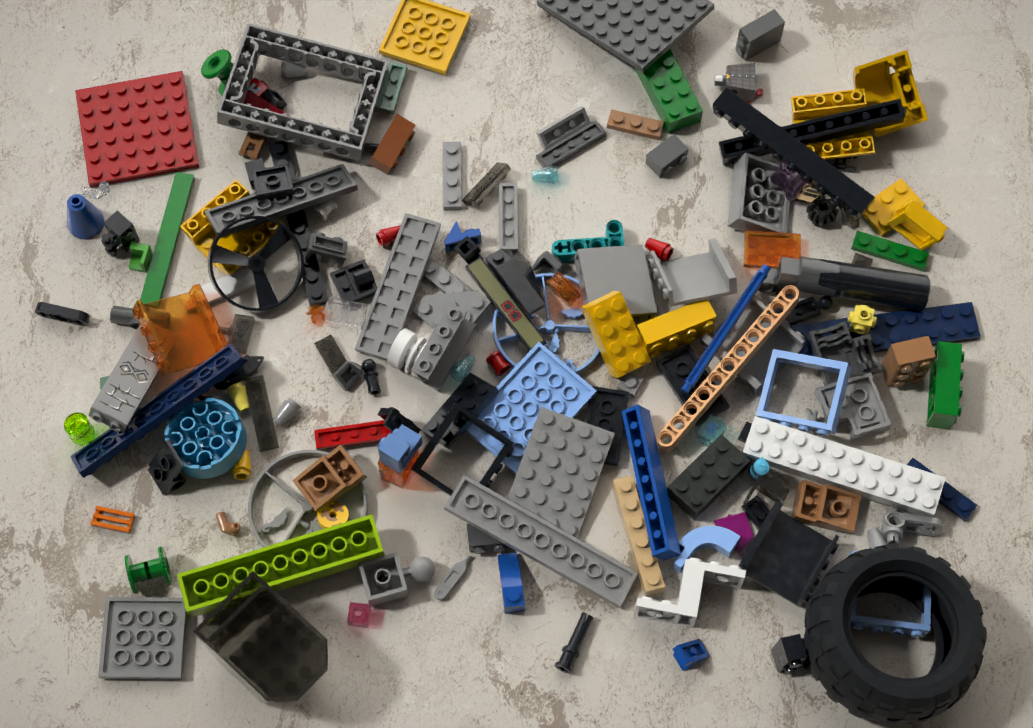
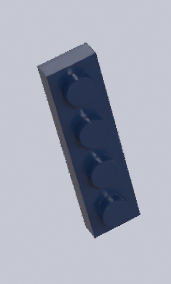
(950, 497)

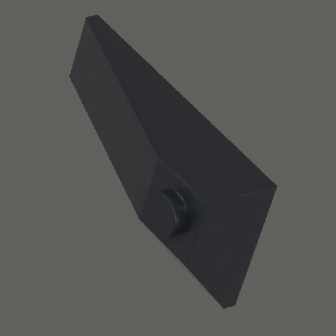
(518, 278)

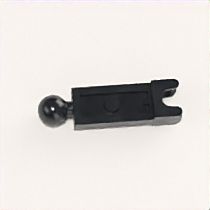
(807, 309)

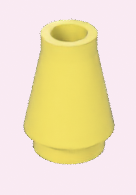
(238, 395)

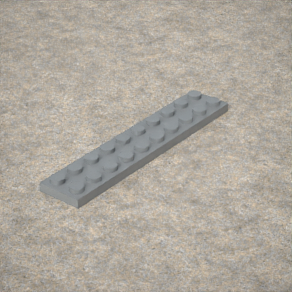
(541, 541)

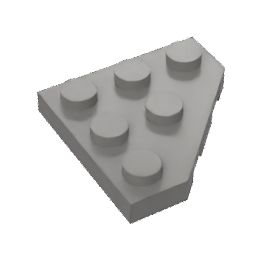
(432, 307)

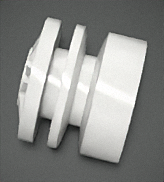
(405, 351)

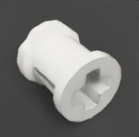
(325, 208)

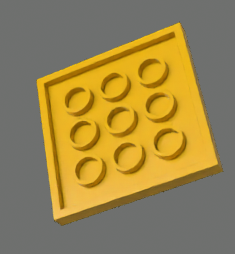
(425, 34)

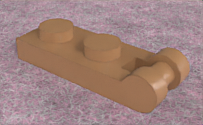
(253, 140)

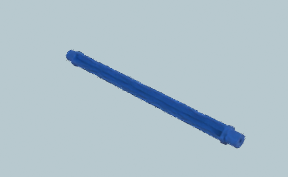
(725, 329)

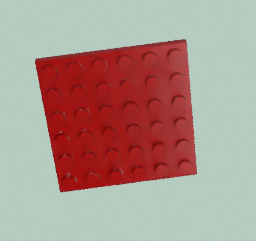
(136, 128)

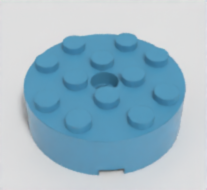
(207, 437)

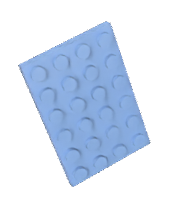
(532, 384)

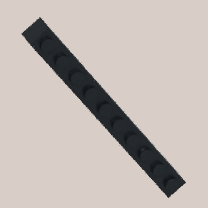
(822, 128)
(793, 153)

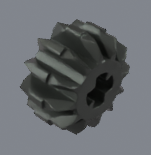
(822, 212)

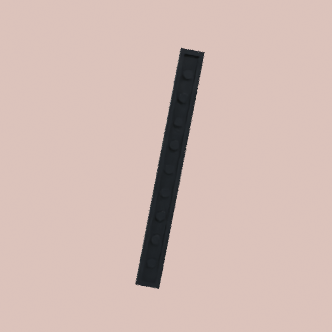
(299, 226)

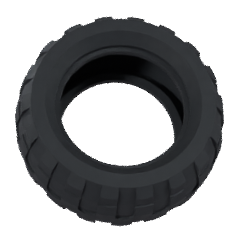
(857, 683)

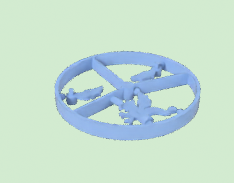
(549, 328)

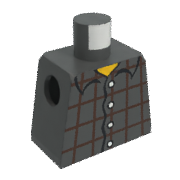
(739, 79)

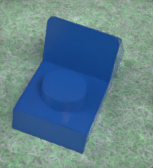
(455, 237)
(690, 653)

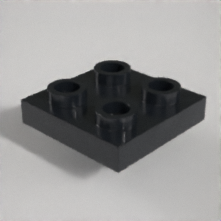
(354, 282)

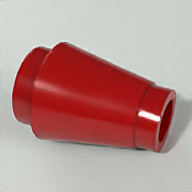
(387, 235)
(662, 249)

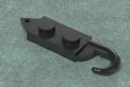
(247, 370)

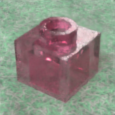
(363, 619)

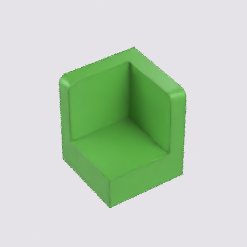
(140, 257)

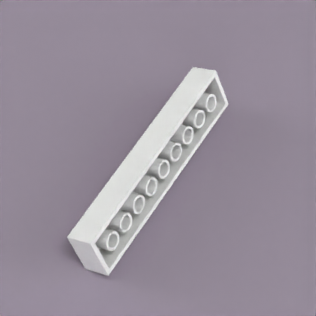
(844, 467)

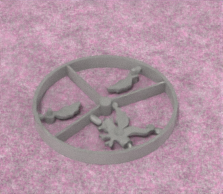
(307, 508)

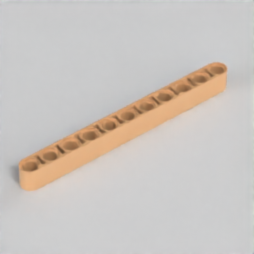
(724, 376)

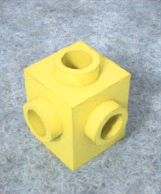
(861, 319)

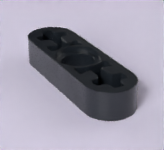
(62, 314)

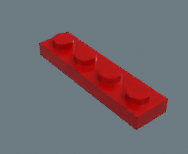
(350, 435)

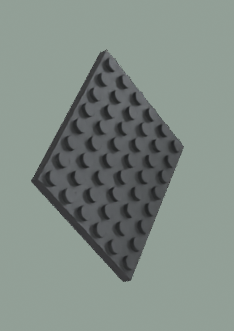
(631, 28)

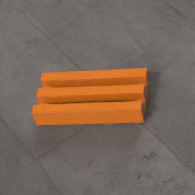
(97, 515)

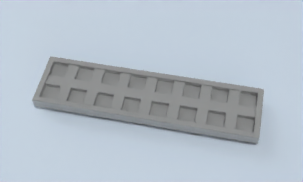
(398, 285)

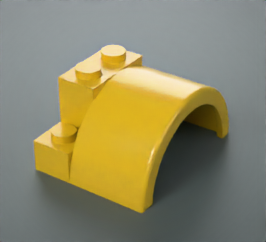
(885, 86)

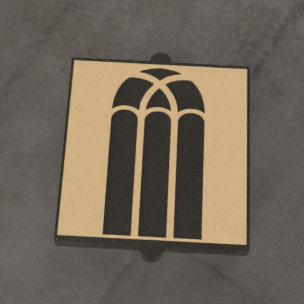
(808, 195)

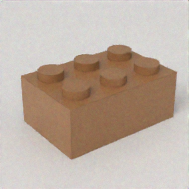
(908, 361)

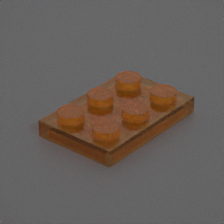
(769, 247)

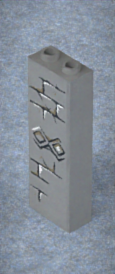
(126, 385)

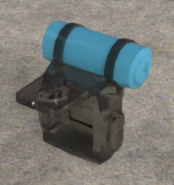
(765, 483)

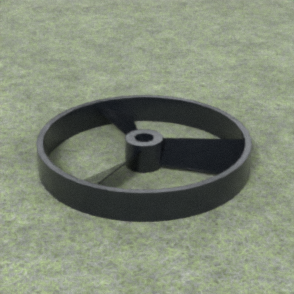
(256, 264)

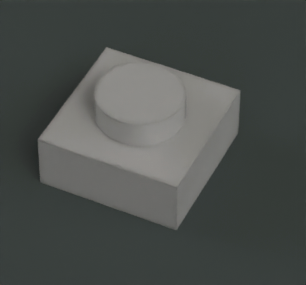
(630, 383)

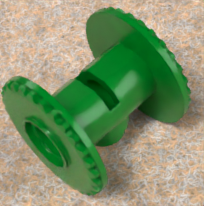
(218, 66)
(147, 570)

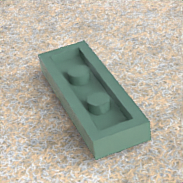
(391, 88)

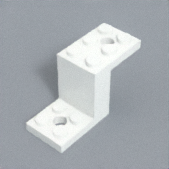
(692, 577)

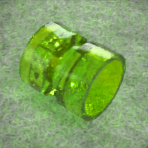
(79, 428)

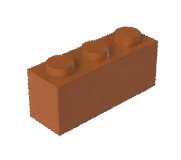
(393, 144)

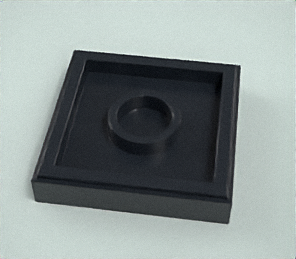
(273, 182)

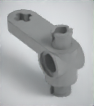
(896, 523)

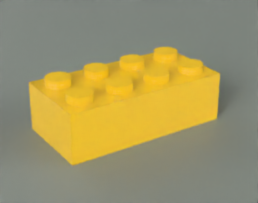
(677, 327)
(615, 334)

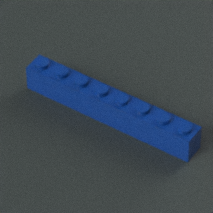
(651, 483)

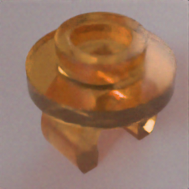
(314, 310)

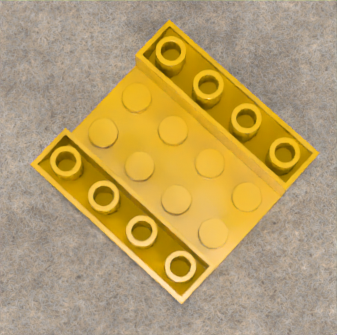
(825, 104)
(245, 242)

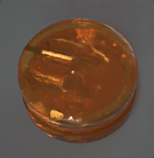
(563, 289)

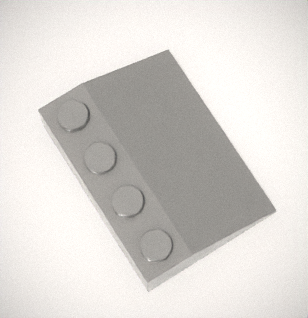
(756, 198)

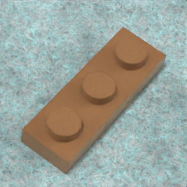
(635, 124)

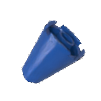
(83, 217)

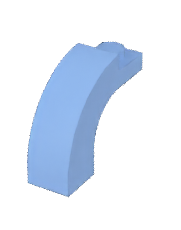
(706, 537)

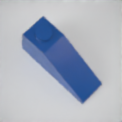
(511, 583)

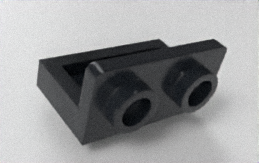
(395, 419)

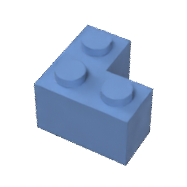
(399, 448)

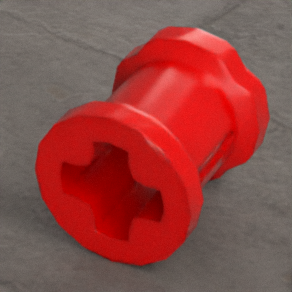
(498, 363)

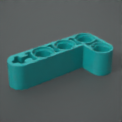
(610, 240)

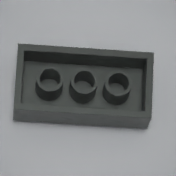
(707, 477)

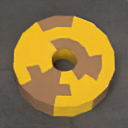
(335, 508)

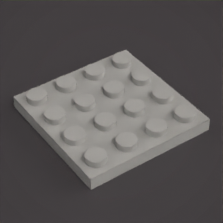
(143, 638)

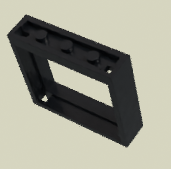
(496, 465)

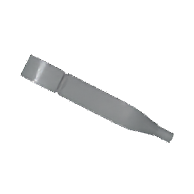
(451, 579)

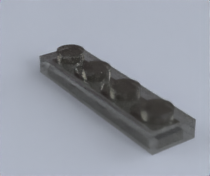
(261, 413)

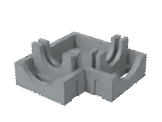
(860, 406)

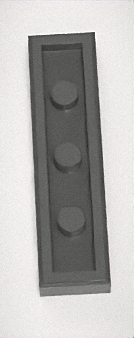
(571, 145)

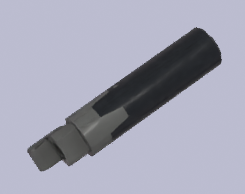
(849, 282)

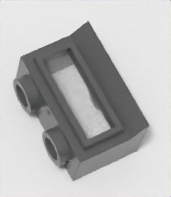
(327, 247)

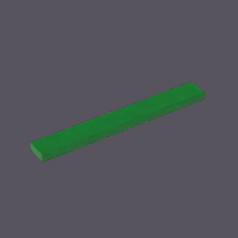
(167, 238)

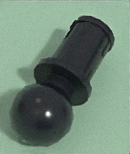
(369, 366)

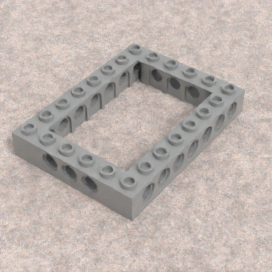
(311, 54)

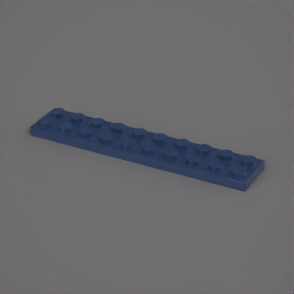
(940, 323)
(158, 409)

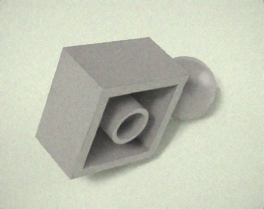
(394, 587)

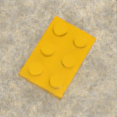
(886, 204)

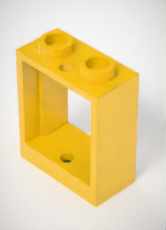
(917, 225)

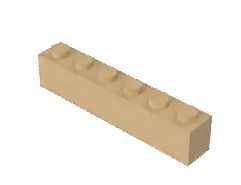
(637, 536)

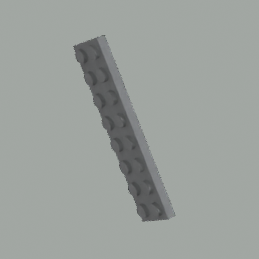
(307, 193)

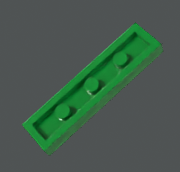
(890, 251)

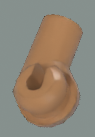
(225, 526)

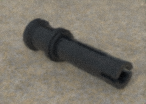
(571, 651)

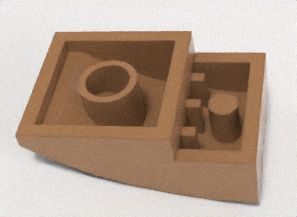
(329, 478)
(826, 506)

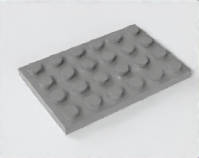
(560, 469)

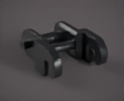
(844, 166)

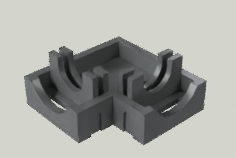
(844, 349)

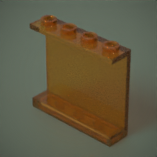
(180, 330)

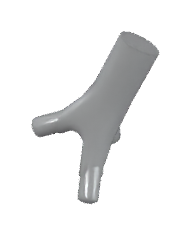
(813, 417)

